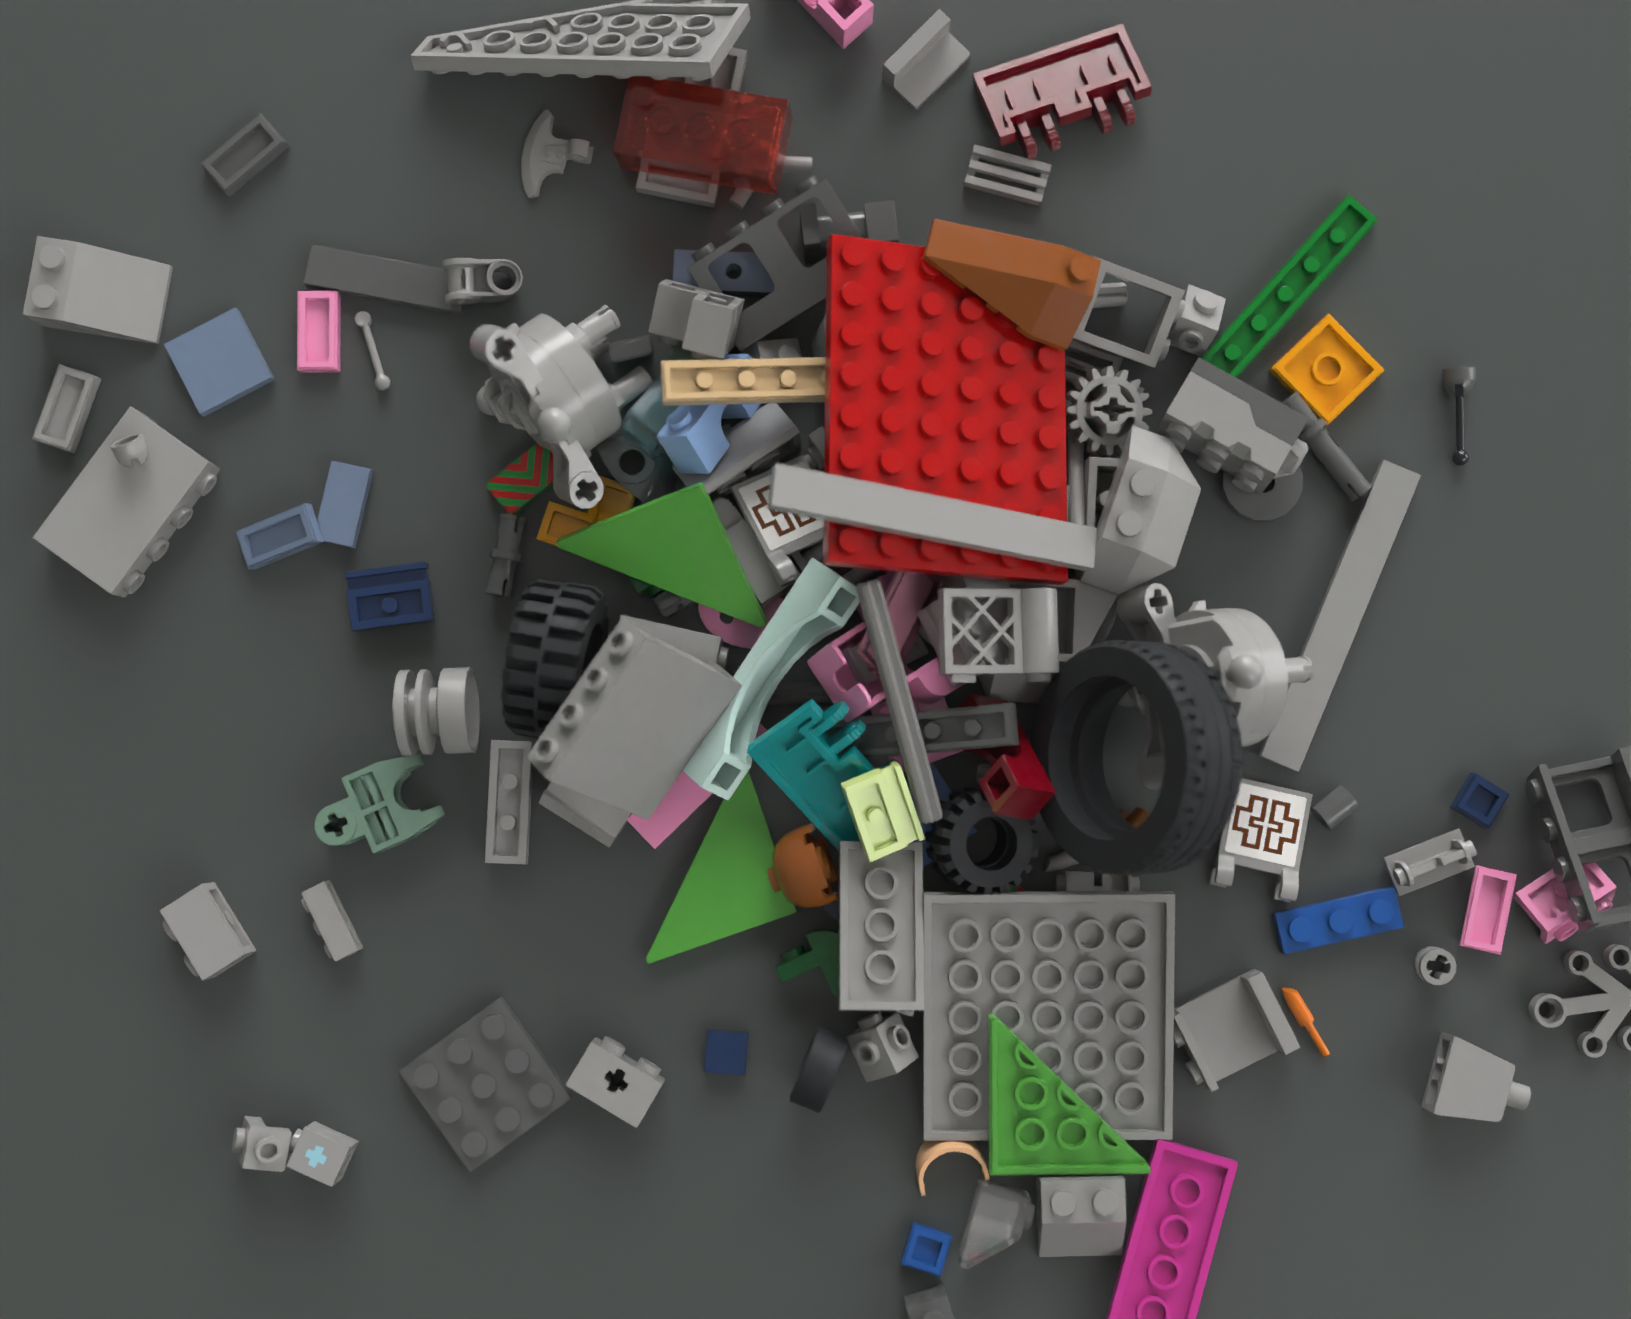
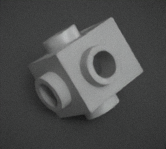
(881, 1045)

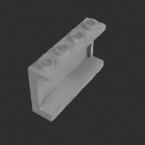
(123, 516)

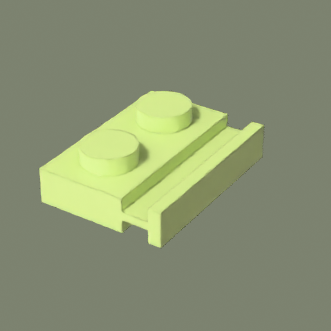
(882, 811)

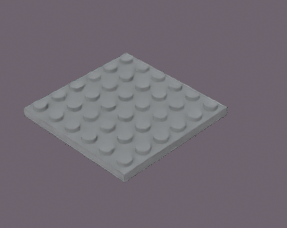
(1073, 979)

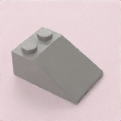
(96, 291)

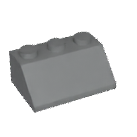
(754, 448)

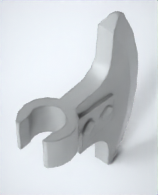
(548, 155)

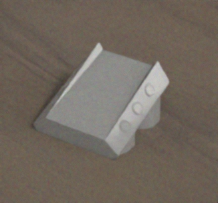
(586, 813)

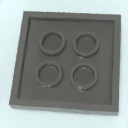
(485, 1084)

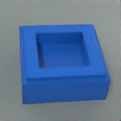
(926, 1249)

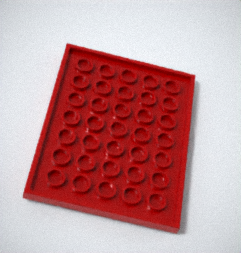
(937, 403)

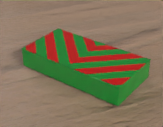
(523, 479)

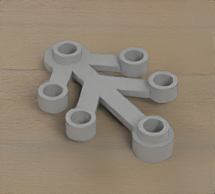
(1614, 1000)

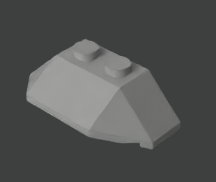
(1143, 514)

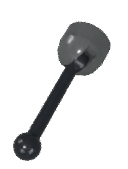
(1459, 383)

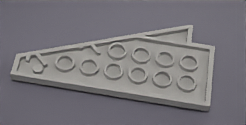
(612, 39)

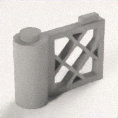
(1030, 636)

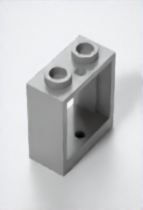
(1170, 313)

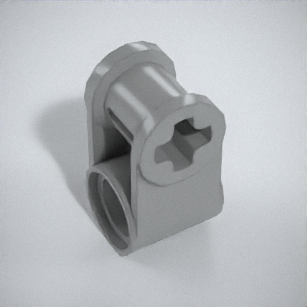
(477, 280)

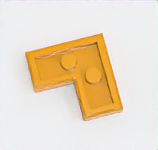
(564, 520)

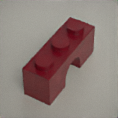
(1016, 780)

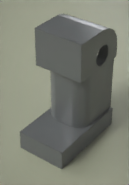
(874, 222)

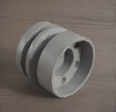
(428, 711)

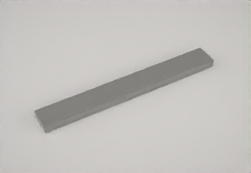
(931, 517)
(1341, 612)

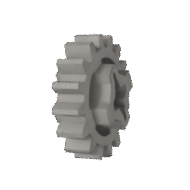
(1107, 395)

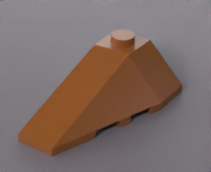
(1025, 279)

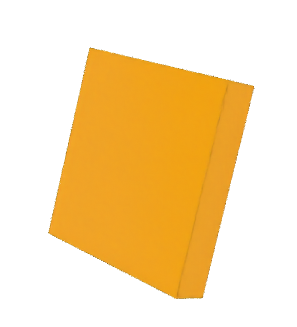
(1327, 369)

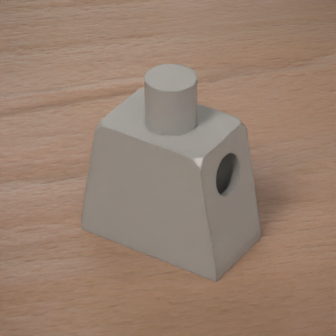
(1471, 1083)

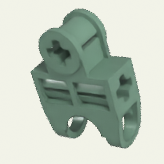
(376, 808)

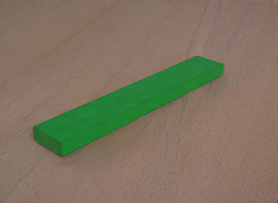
(1290, 287)

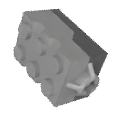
(1234, 428)

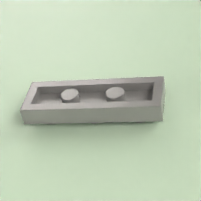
(509, 802)

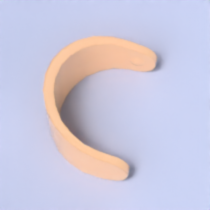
(932, 1149)

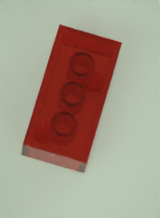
(703, 134)

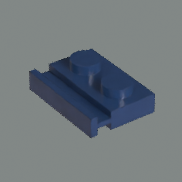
(389, 596)

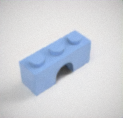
(695, 433)

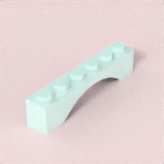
(811, 611)

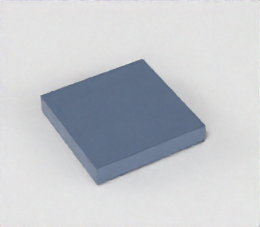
(219, 362)

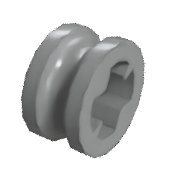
(1431, 953)

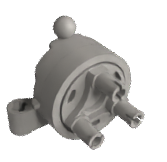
(555, 392)
(1232, 645)

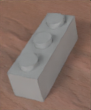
(331, 921)

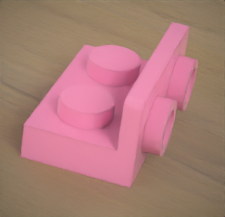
(1547, 897)

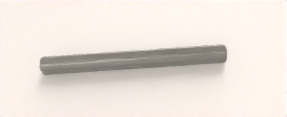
(899, 701)

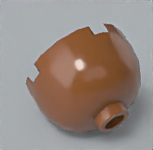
(803, 869)

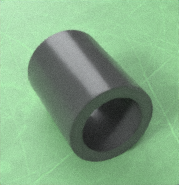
(1334, 807)

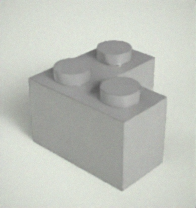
(697, 318)

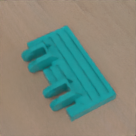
(808, 766)

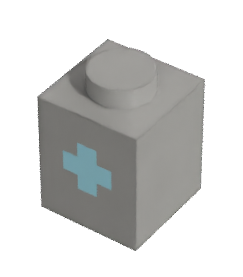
(321, 1153)

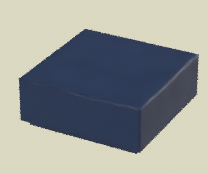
(1479, 800)
(726, 1052)

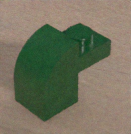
(823, 954)

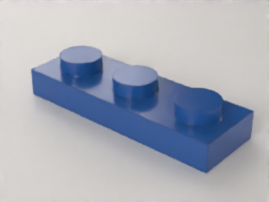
(1337, 920)

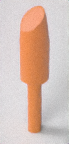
(1304, 1017)

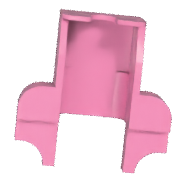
(839, 683)

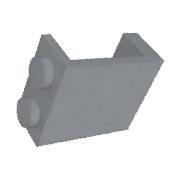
(1231, 1028)

